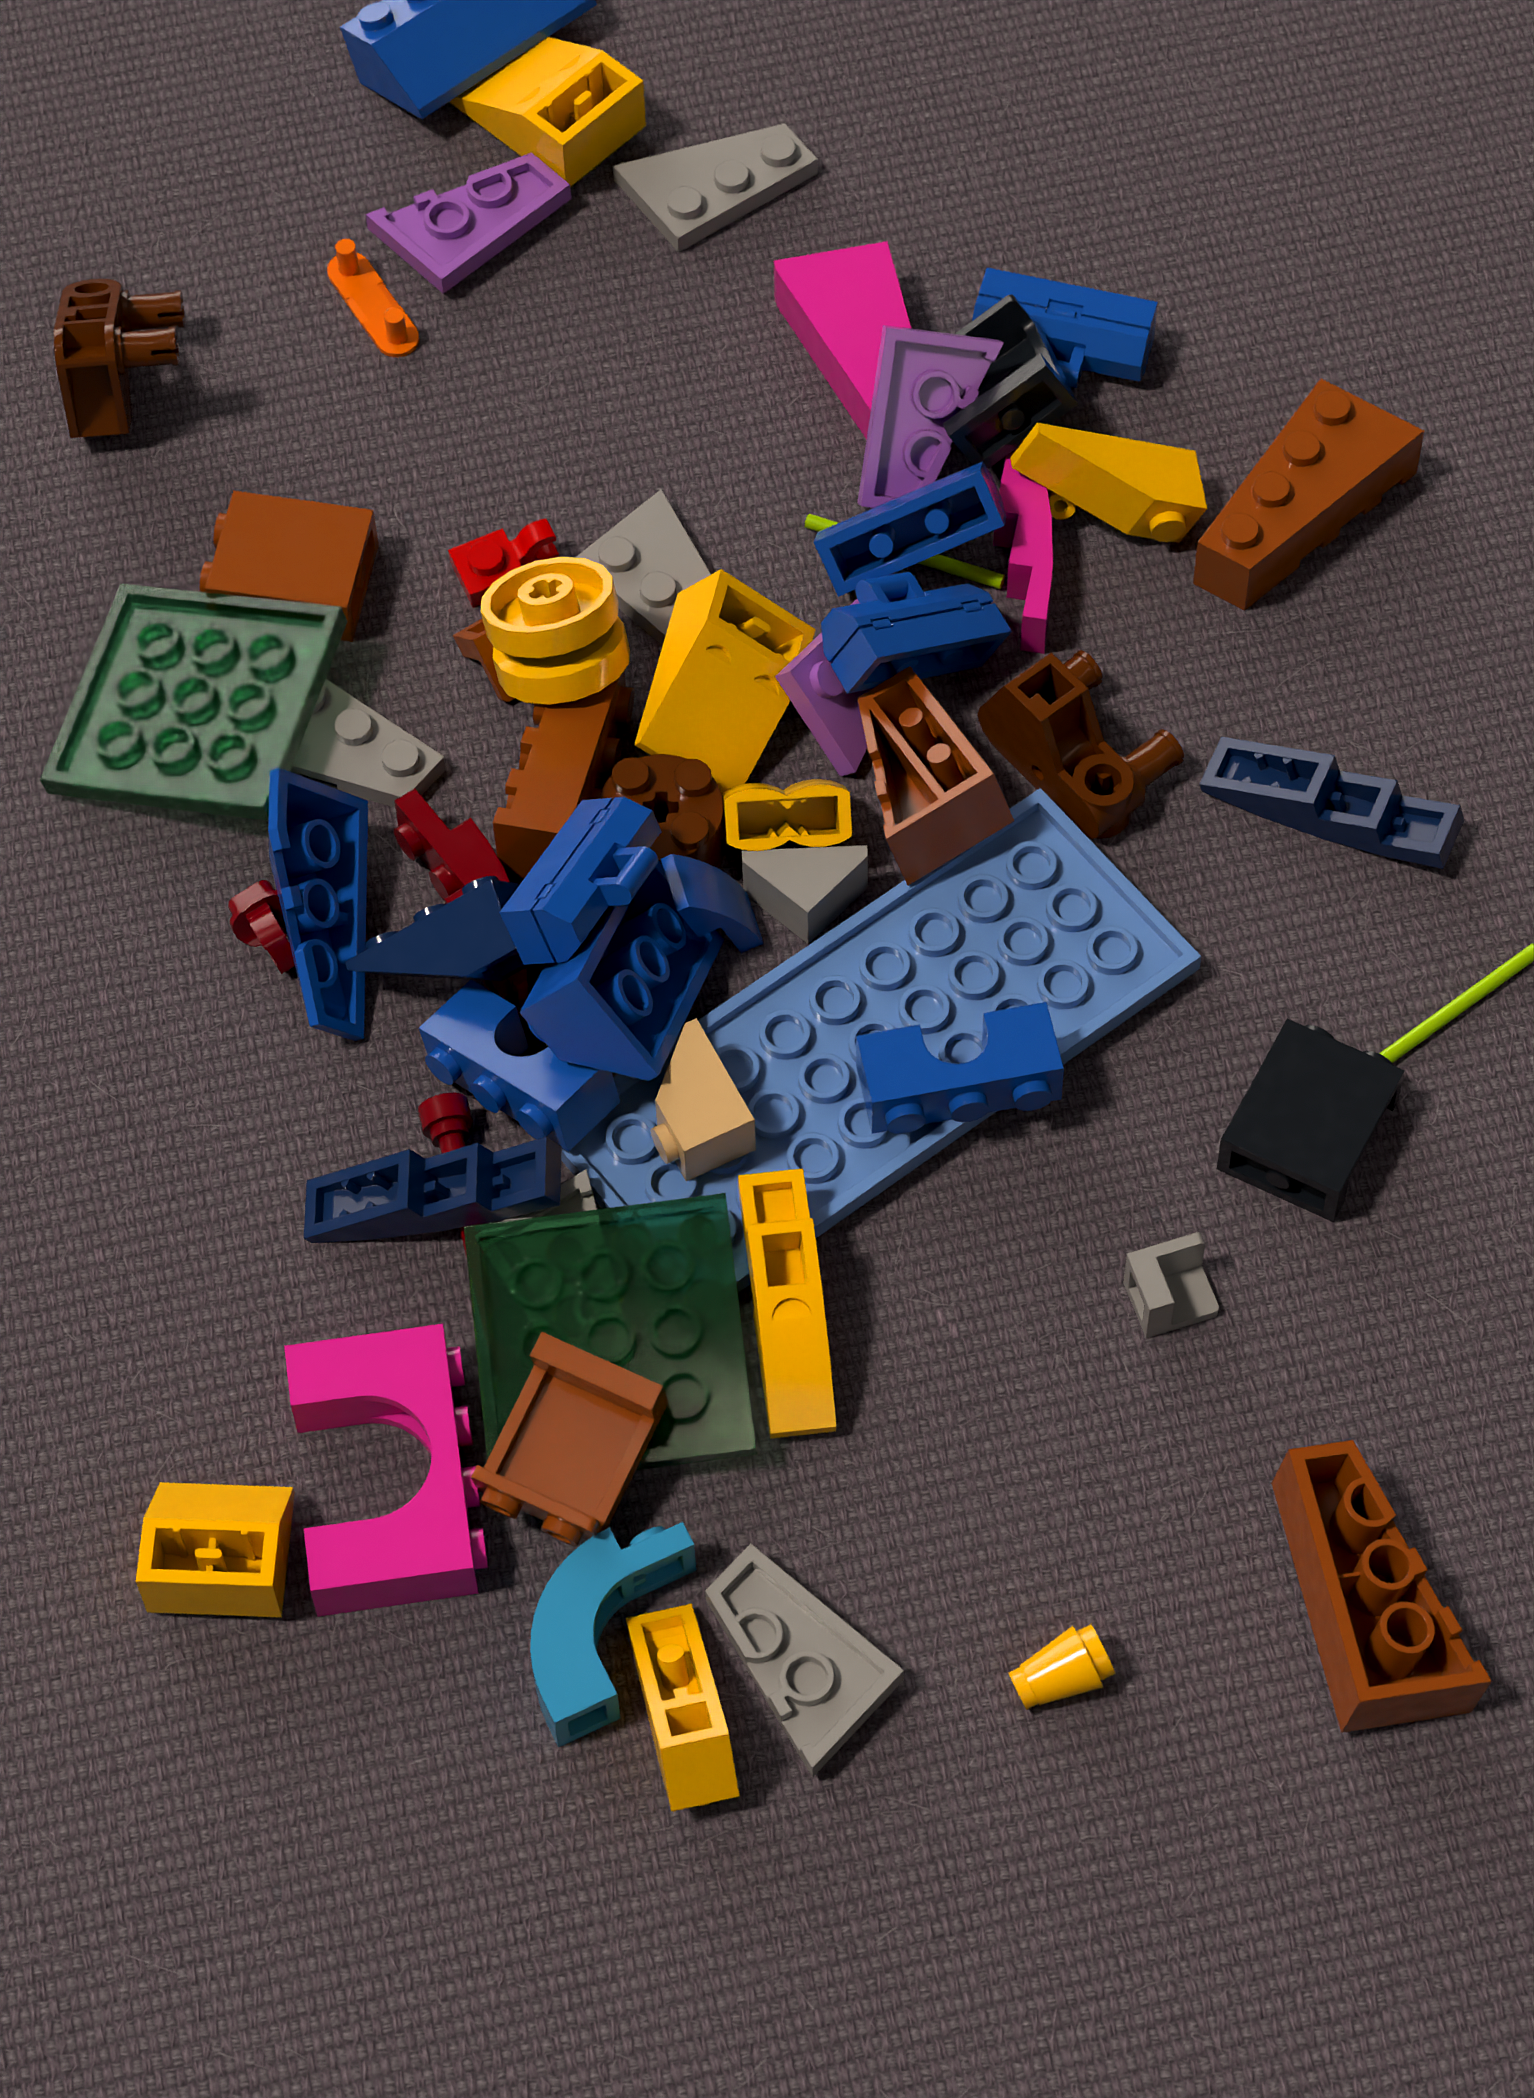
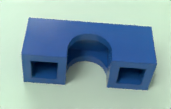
(478, 1046)
(913, 1088)

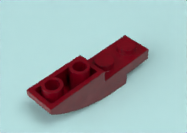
(453, 861)

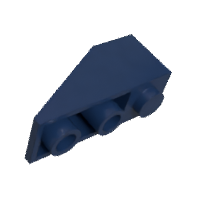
(450, 939)

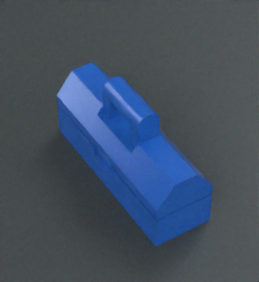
(1082, 324)
(911, 528)
(924, 630)
(589, 865)

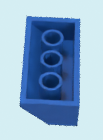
(437, 49)
(624, 986)

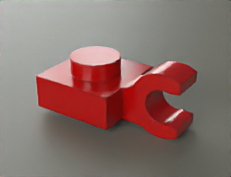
(493, 555)

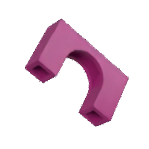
(428, 1543)

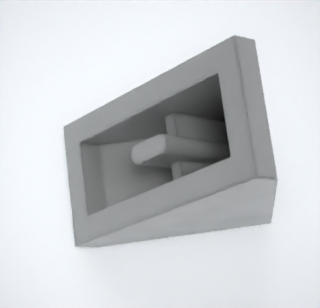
(805, 885)

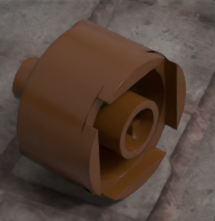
(683, 802)

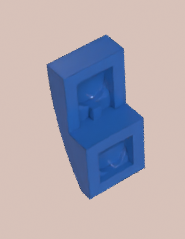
(711, 901)

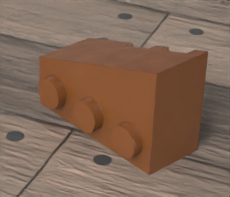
(928, 777)

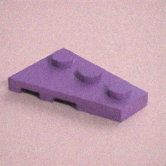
(465, 227)
(916, 389)
(826, 706)

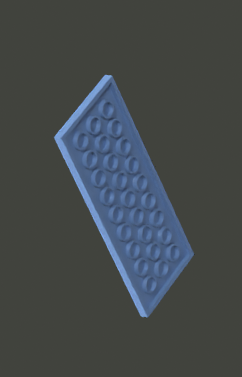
(989, 931)

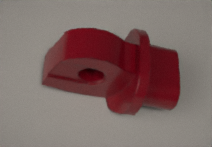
(260, 922)

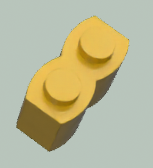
(805, 812)

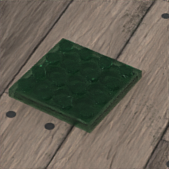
(193, 700)
(631, 1287)

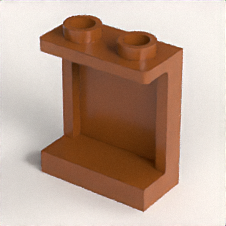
(293, 553)
(571, 1441)

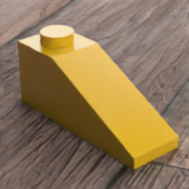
(1123, 481)
(683, 1708)

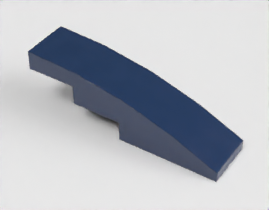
(1339, 806)
(433, 1194)

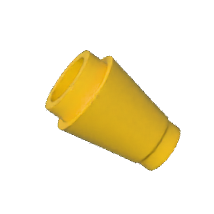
(1063, 1668)

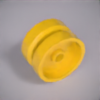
(555, 630)

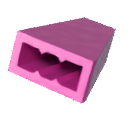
(838, 313)

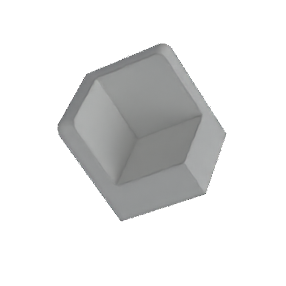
(1169, 1285)

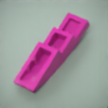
(1031, 556)

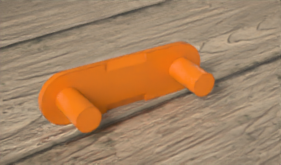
(371, 301)

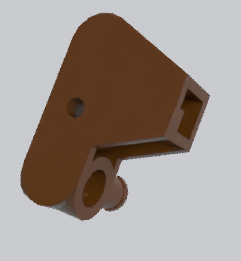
(99, 344)
(1055, 741)

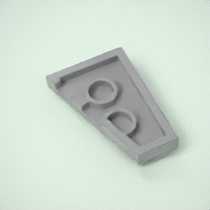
(715, 182)
(649, 563)

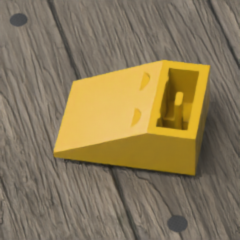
(560, 104)
(717, 677)

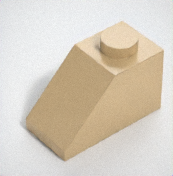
(700, 1109)

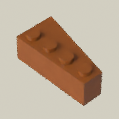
(1307, 485)
(557, 770)
(1372, 1612)

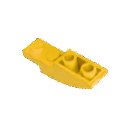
(787, 1303)

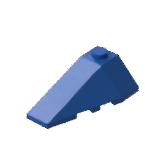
(322, 889)

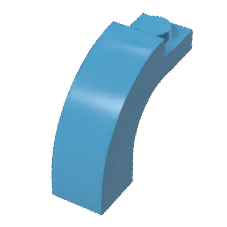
(576, 1607)

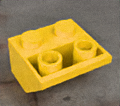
(215, 1549)

